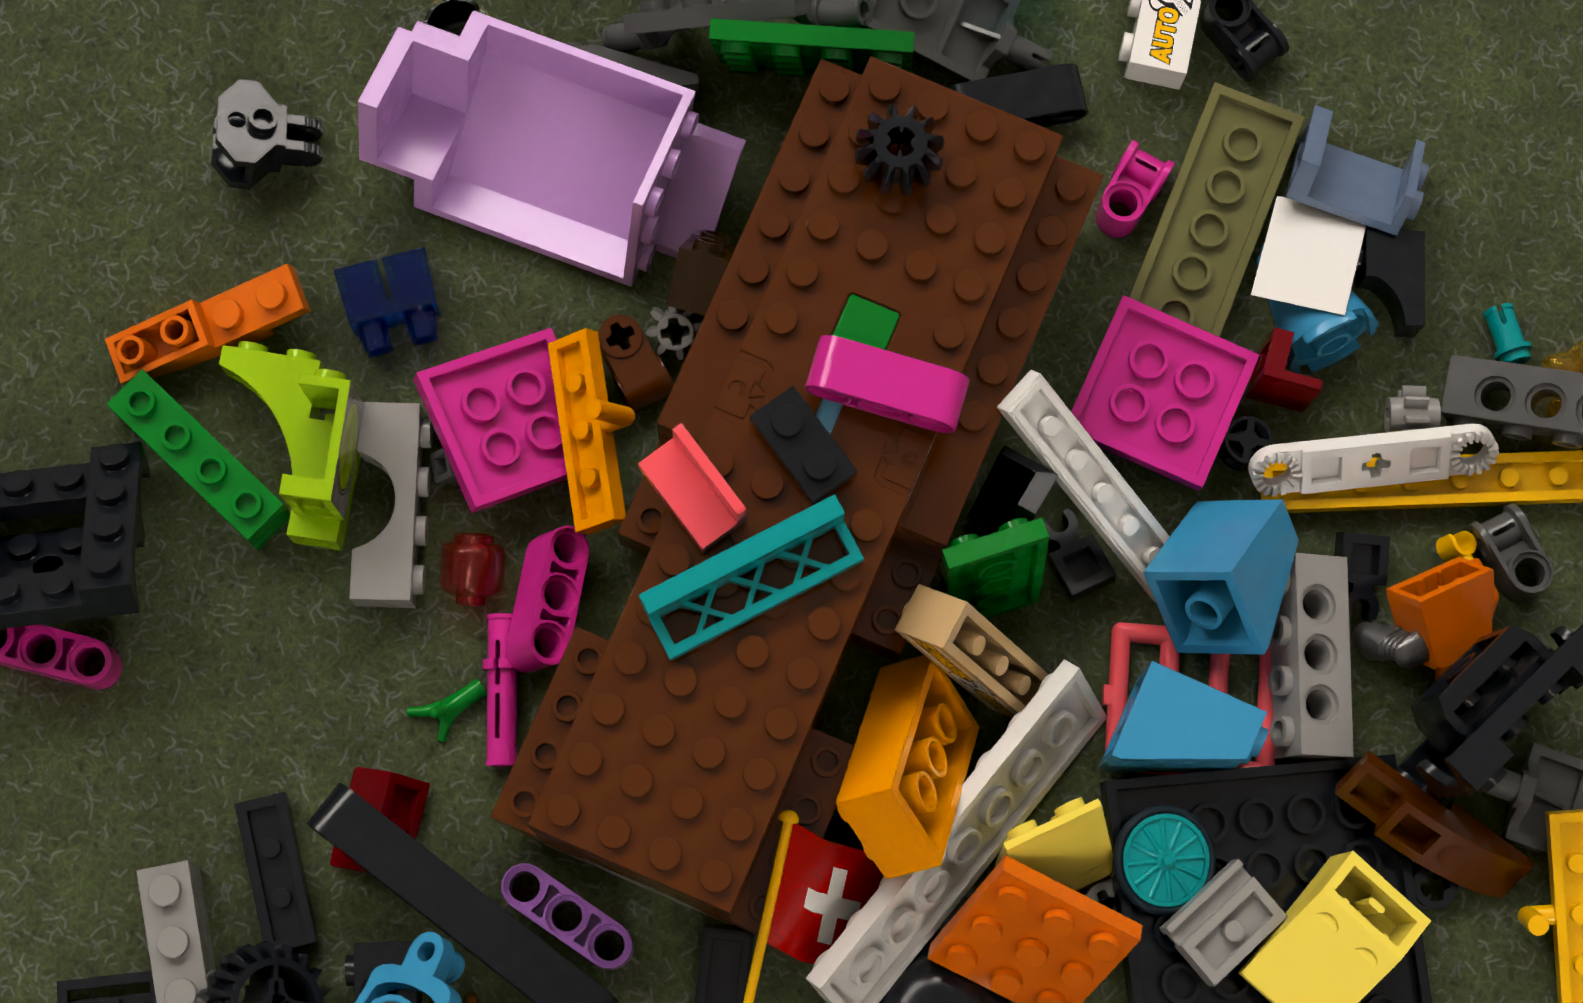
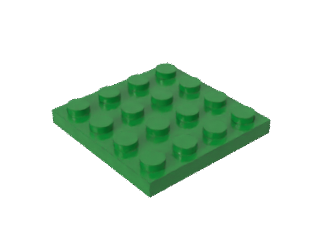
(800, 47)

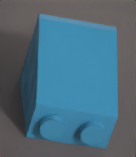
(1224, 576)
(1182, 727)

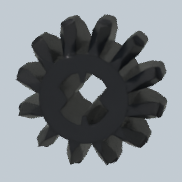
(899, 130)

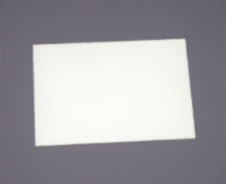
(1308, 257)

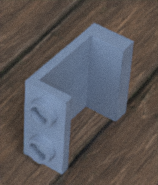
(1353, 183)

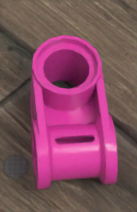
(1135, 185)

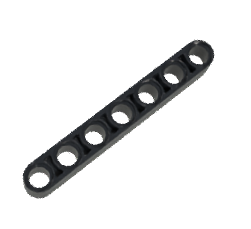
(451, 902)

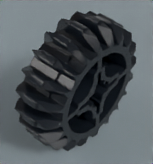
(273, 975)

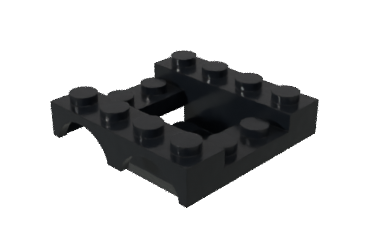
(91, 561)
(1485, 700)

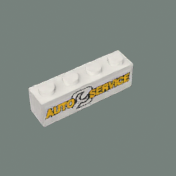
(1160, 41)

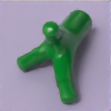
(450, 707)

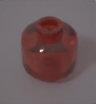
(472, 568)

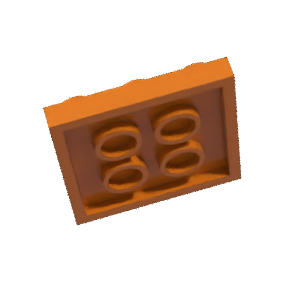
(1033, 938)

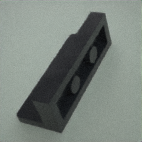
(1011, 490)

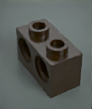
(699, 271)

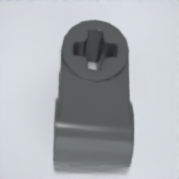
(1512, 549)

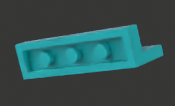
(740, 560)

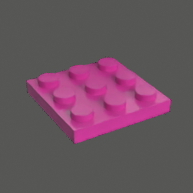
(1163, 392)
(497, 419)

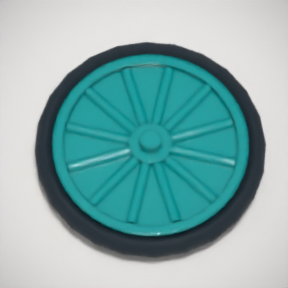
(1163, 859)

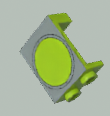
(329, 495)

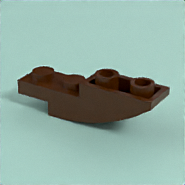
(1428, 833)

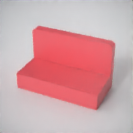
(693, 489)

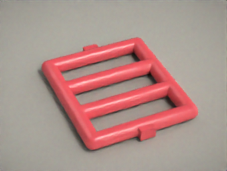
(1116, 691)

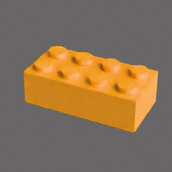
(908, 767)

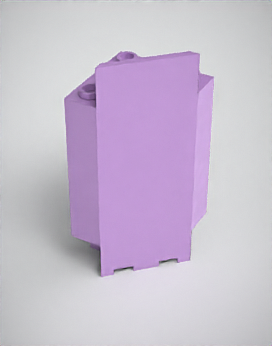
(545, 145)

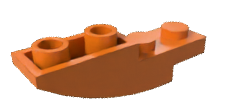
(198, 330)

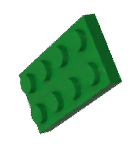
(998, 569)

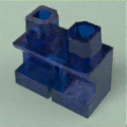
(411, 300)

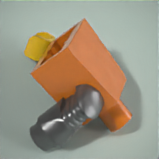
(1435, 611)

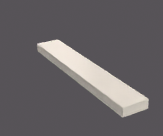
(1084, 473)

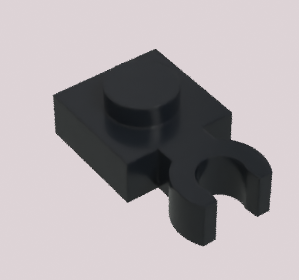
(1078, 562)
(1367, 566)

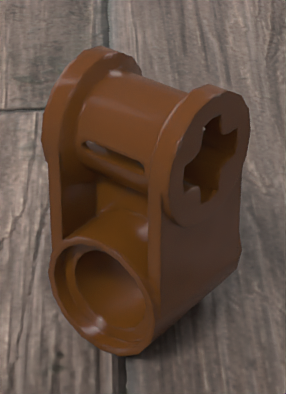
(637, 370)

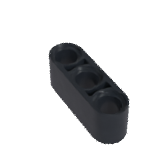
(1038, 95)

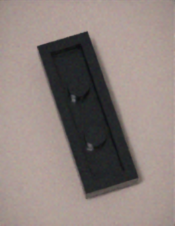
(276, 871)

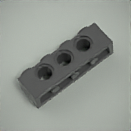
(1473, 379)

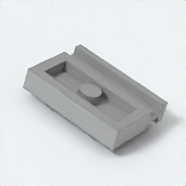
(1223, 922)

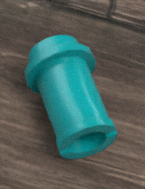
(1507, 335)

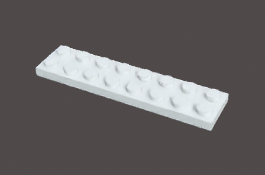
(993, 800)

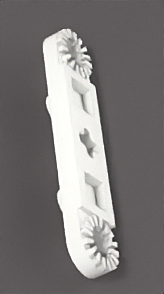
(1342, 461)

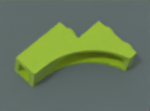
(275, 382)

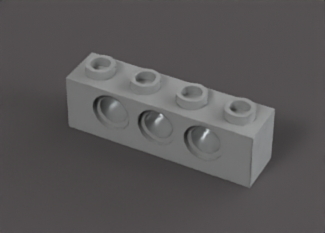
(1326, 679)

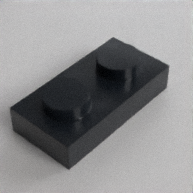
(803, 445)

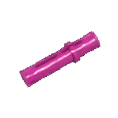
(501, 695)

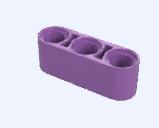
(549, 898)

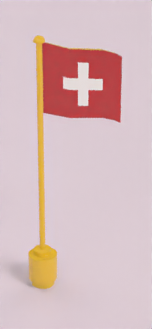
(810, 895)

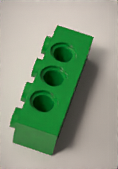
(199, 459)

